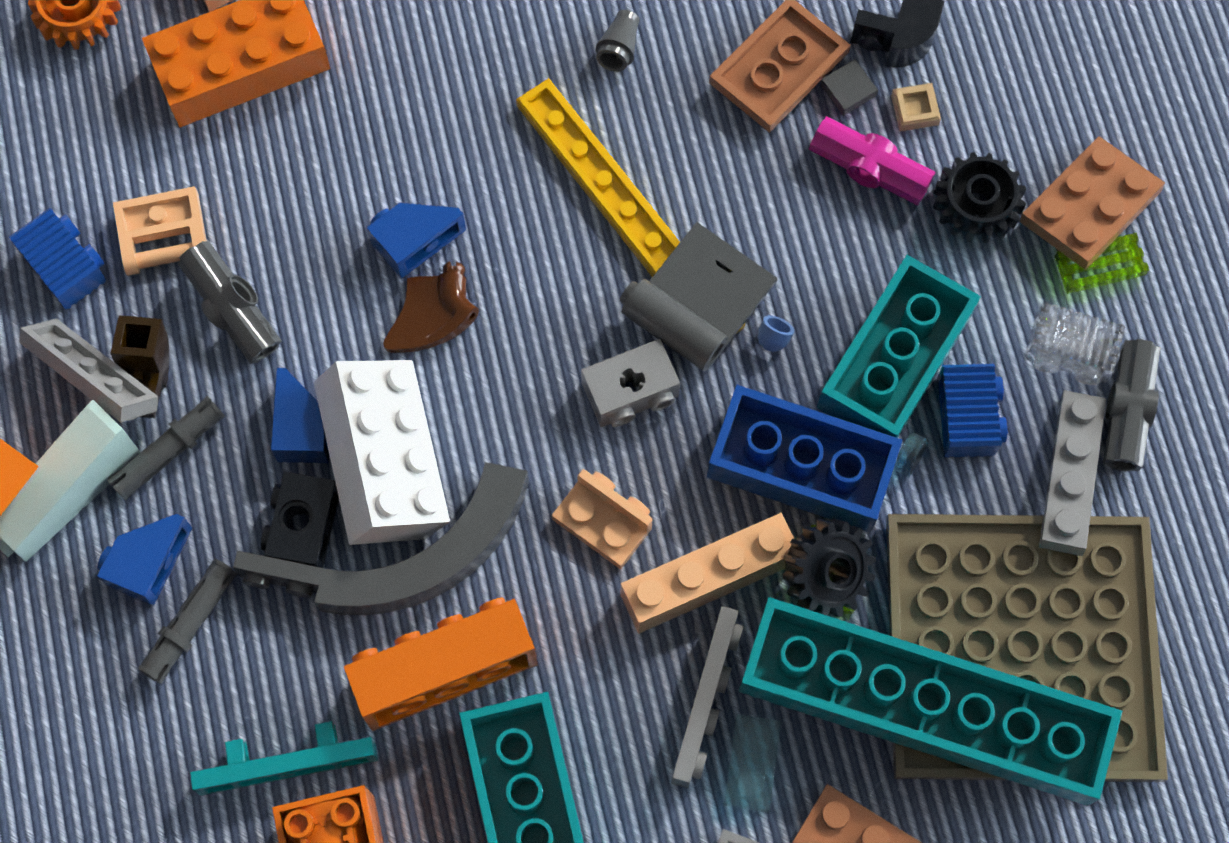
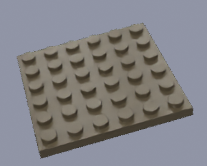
(1038, 614)

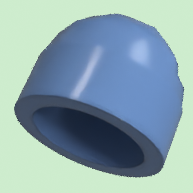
(774, 333)

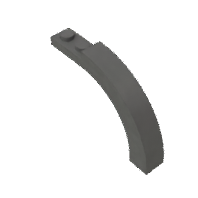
(411, 580)

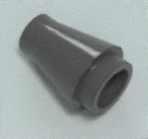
(618, 43)

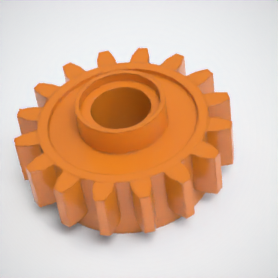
(73, 23)

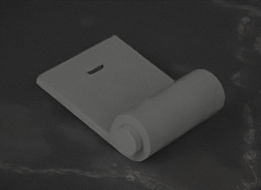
(698, 296)

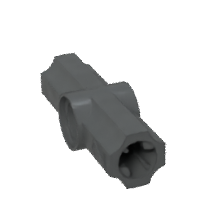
(229, 302)
(1132, 405)

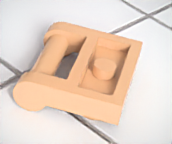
(154, 219)

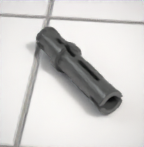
(168, 446)
(182, 628)

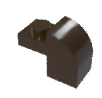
(142, 351)

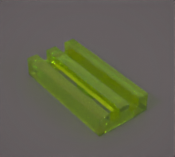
(1133, 254)

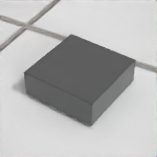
(849, 87)

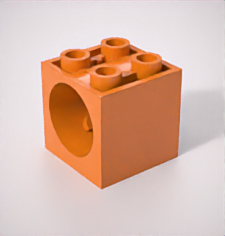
(330, 818)

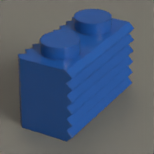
(58, 258)
(970, 410)

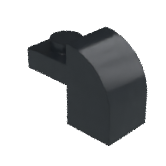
(904, 38)

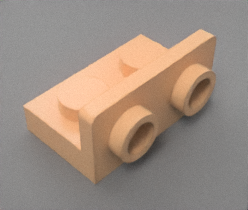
(604, 518)

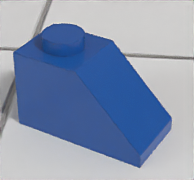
(413, 233)
(297, 423)
(144, 558)

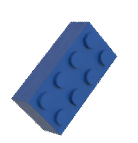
(804, 458)

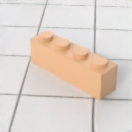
(707, 573)

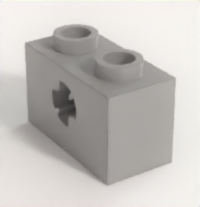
(644, 367)

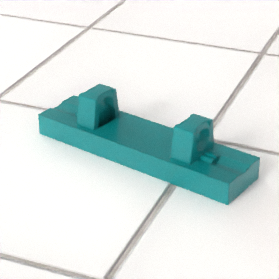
(243, 772)

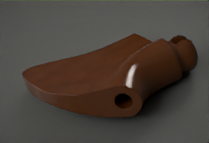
(432, 312)

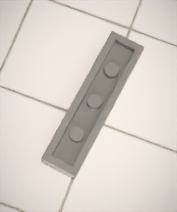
(88, 370)
(1072, 473)
(703, 717)

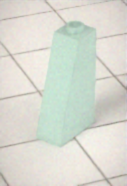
(65, 481)

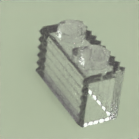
(1074, 344)

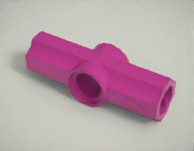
(872, 160)

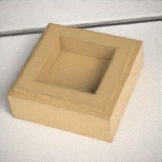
(915, 107)

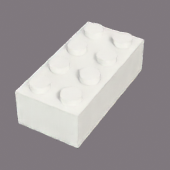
(381, 451)

